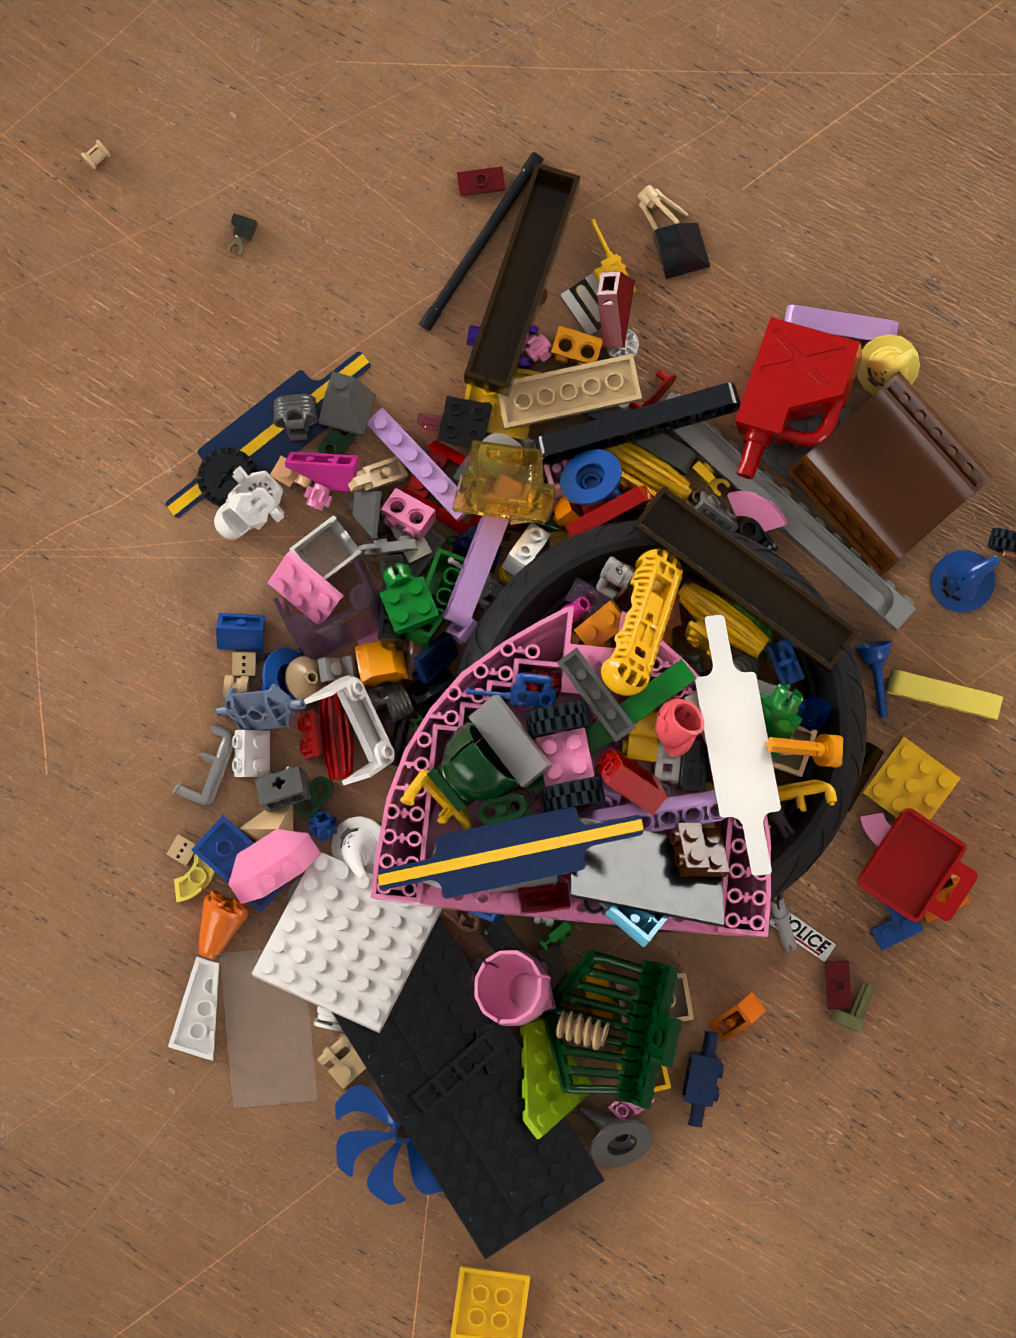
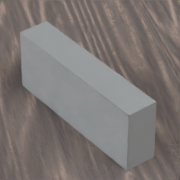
(510, 741)

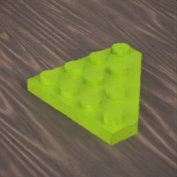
(541, 1087)

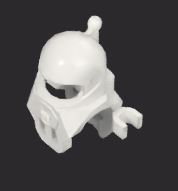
(248, 506)

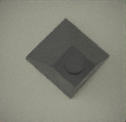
(346, 404)
(367, 511)

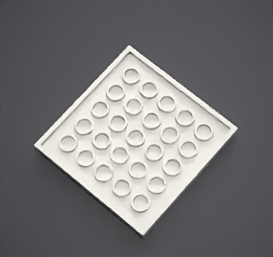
(343, 945)

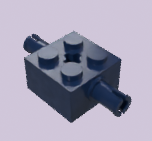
(701, 1079)

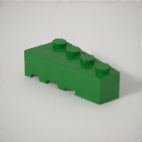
(440, 583)

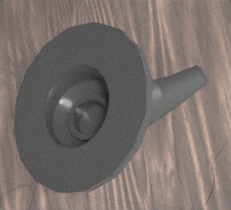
(617, 1140)

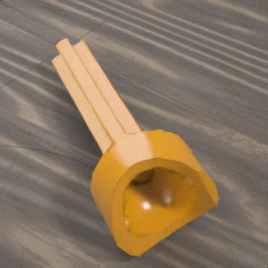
(825, 750)

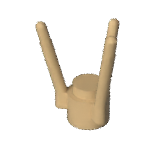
(651, 198)

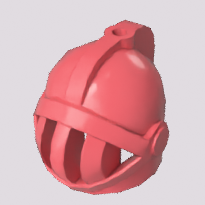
(677, 726)

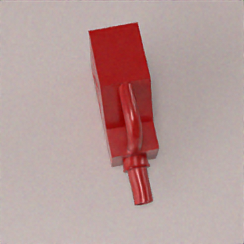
(794, 378)

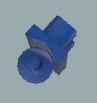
(785, 662)

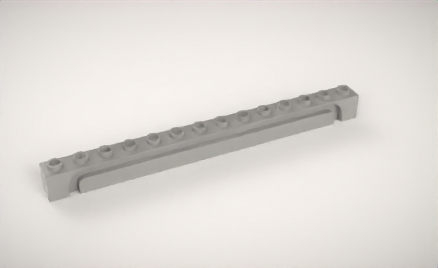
(801, 528)

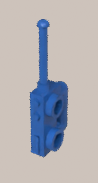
(520, 696)

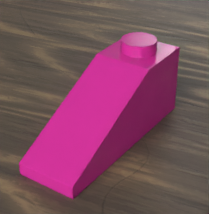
(326, 469)

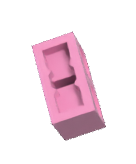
(411, 510)

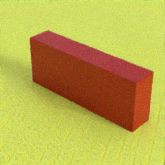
(611, 510)

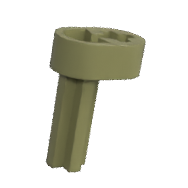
(855, 1019)

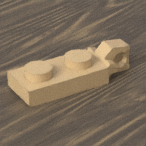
(379, 475)

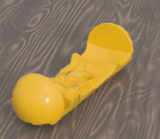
(652, 600)

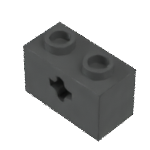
(283, 788)

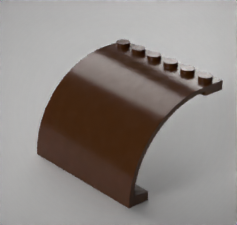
(890, 473)

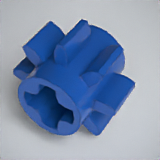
(323, 826)

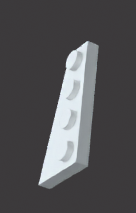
(197, 1015)

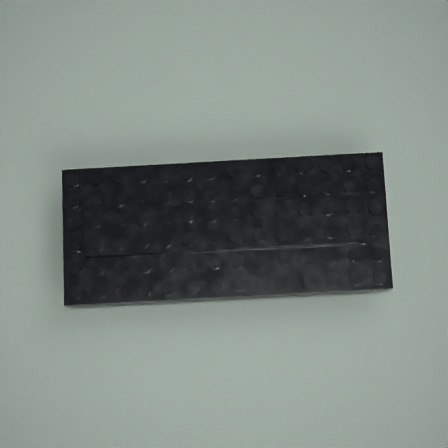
(476, 1137)

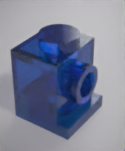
(810, 710)

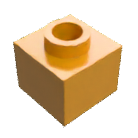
(566, 512)

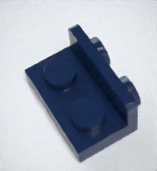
(434, 658)

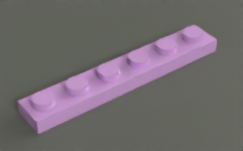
(415, 459)

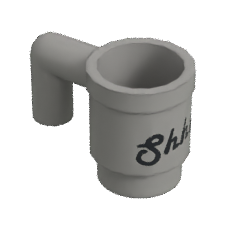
(617, 574)

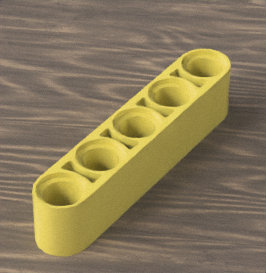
(945, 694)

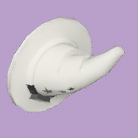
(357, 844)

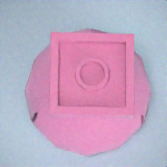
(514, 988)

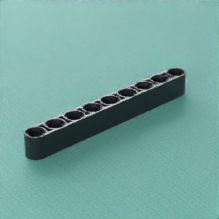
(639, 423)

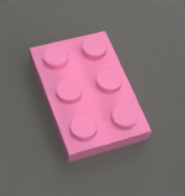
(305, 588)

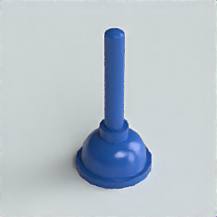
(875, 654)

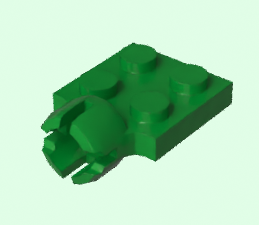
(407, 600)
(781, 712)

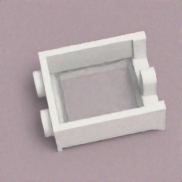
(327, 549)

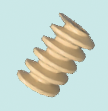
(582, 1030)

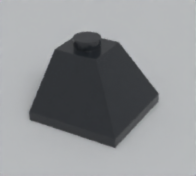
(681, 249)

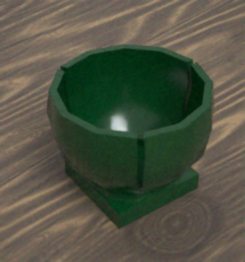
(470, 770)

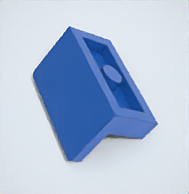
(240, 632)

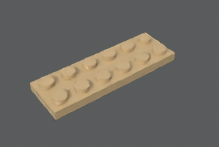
(571, 391)

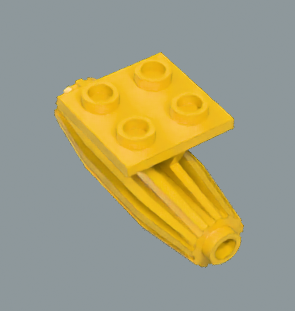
(644, 468)
(741, 630)

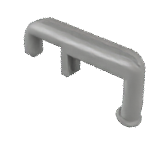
(216, 772)

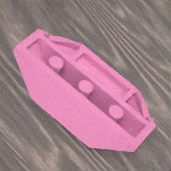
(271, 863)

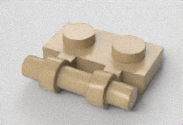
(348, 1067)

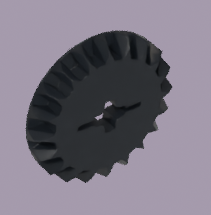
(214, 465)

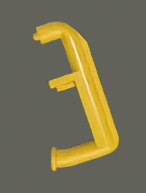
(424, 780)
(801, 789)

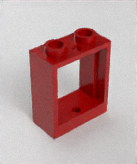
(631, 781)

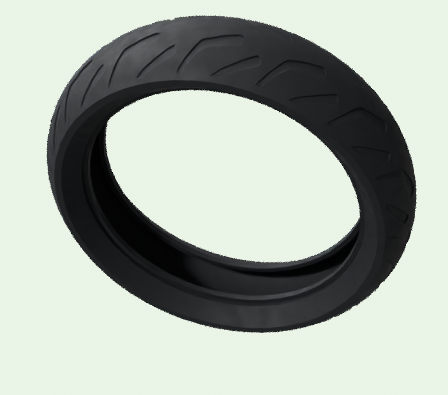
(541, 591)

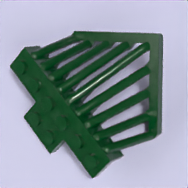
(650, 1035)

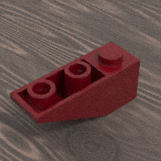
(614, 303)

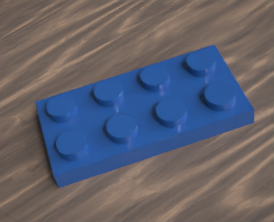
(219, 850)

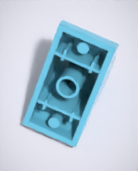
(636, 923)

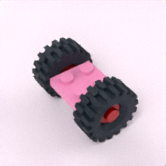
(564, 741)

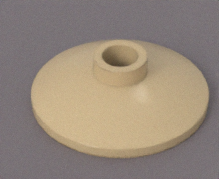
(297, 677)

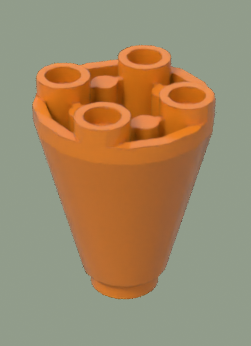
(219, 922)

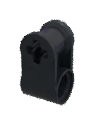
(759, 534)

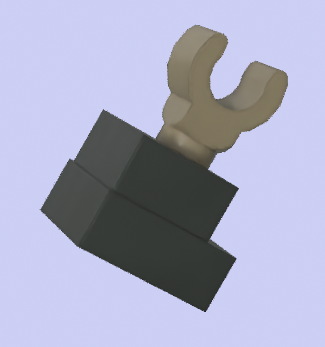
(243, 229)

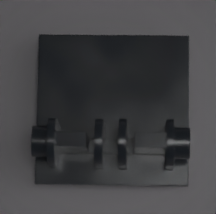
(464, 421)

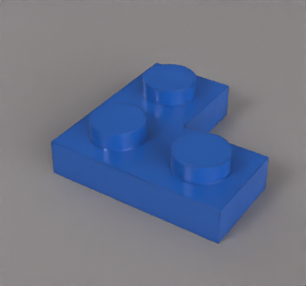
(895, 930)

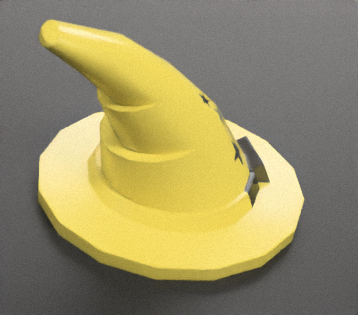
(884, 358)

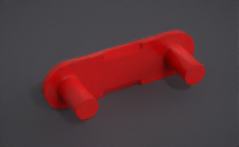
(667, 383)

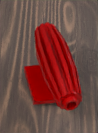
(328, 734)

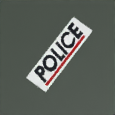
(809, 938)

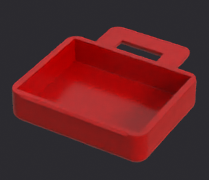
(914, 867)

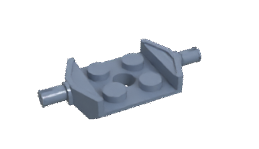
(260, 709)

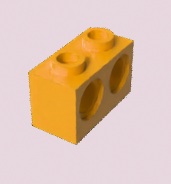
(579, 342)

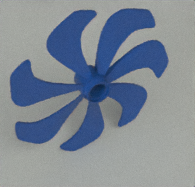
(353, 1143)

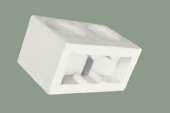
(526, 549)

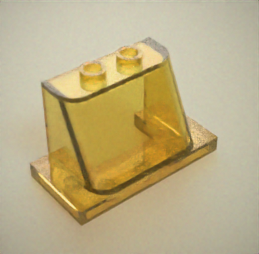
(504, 483)

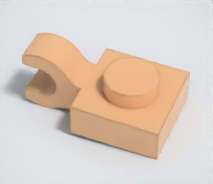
(288, 476)

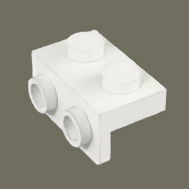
(251, 753)

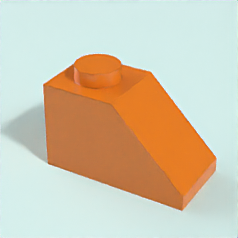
(737, 1016)

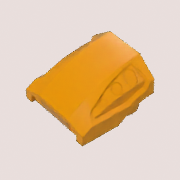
(380, 664)

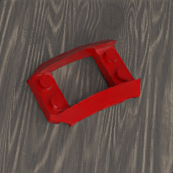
(441, 456)

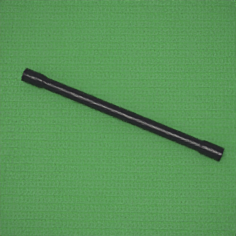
(434, 311)

